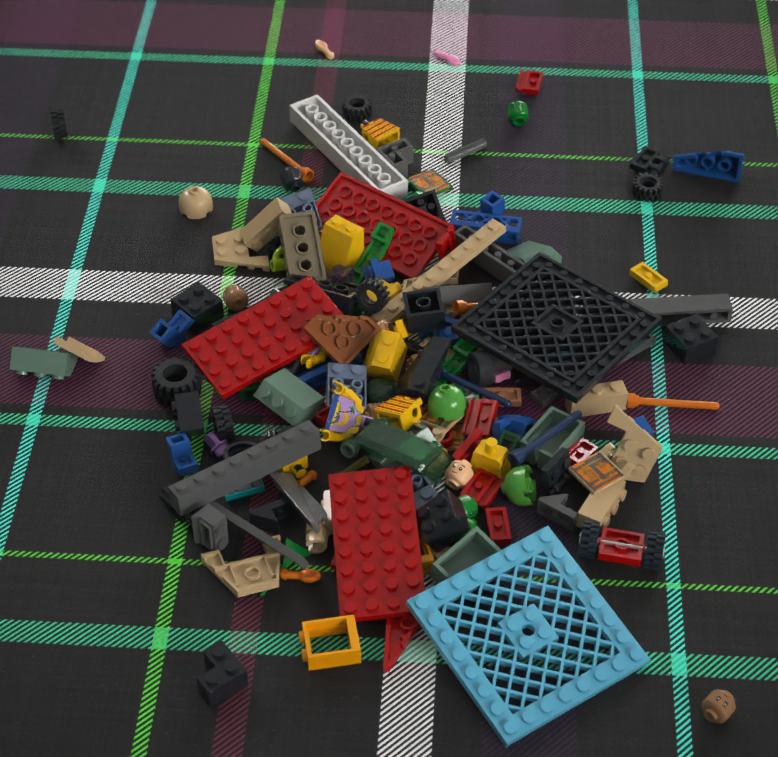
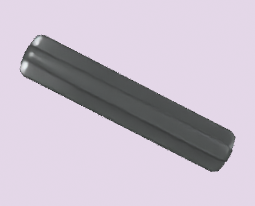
(465, 150)

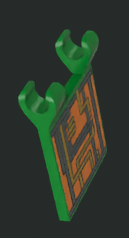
(428, 181)

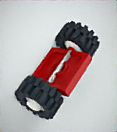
(621, 546)

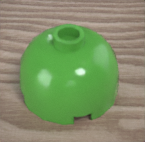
(446, 402)
(519, 486)

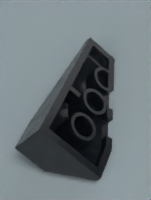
(339, 294)
(425, 370)

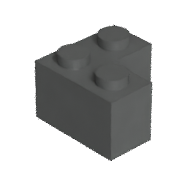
(398, 154)

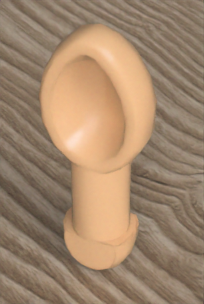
(322, 46)

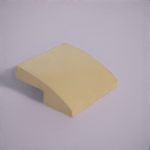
(79, 349)

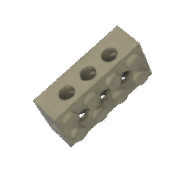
(309, 241)

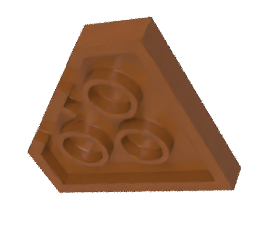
(341, 335)

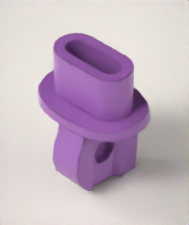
(217, 446)

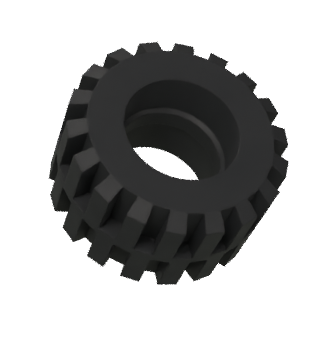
(173, 378)

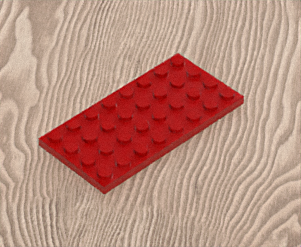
(365, 206)
(259, 338)
(375, 542)

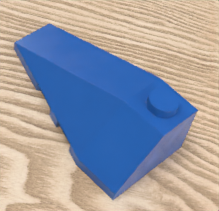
(718, 164)

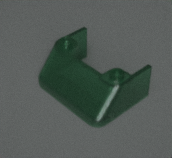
(405, 449)

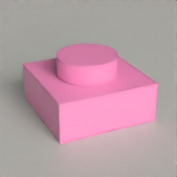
(501, 374)

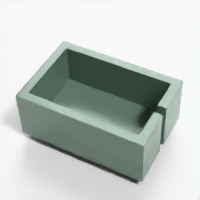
(565, 438)
(465, 553)

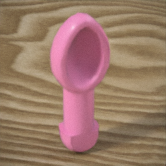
(450, 59)

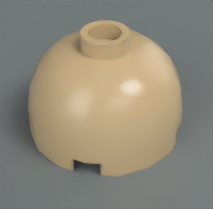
(195, 202)

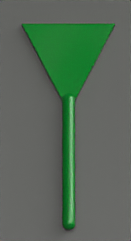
(295, 547)

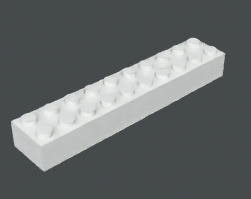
(345, 146)

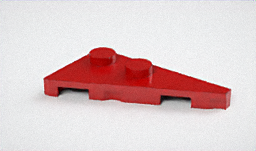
(398, 635)

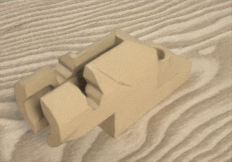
(318, 542)

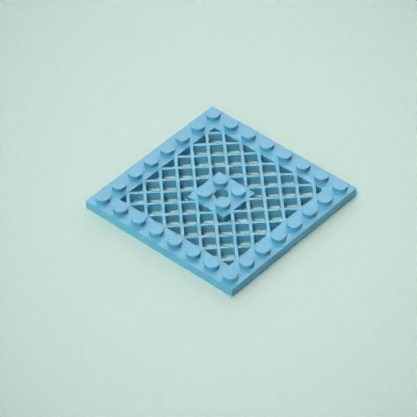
(473, 678)

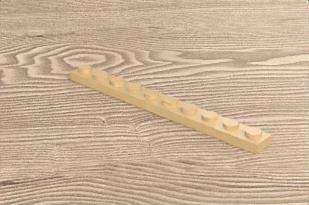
(444, 268)

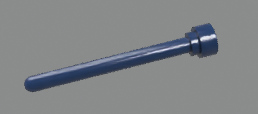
(474, 388)
(518, 455)

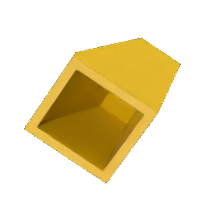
(341, 243)
(385, 355)

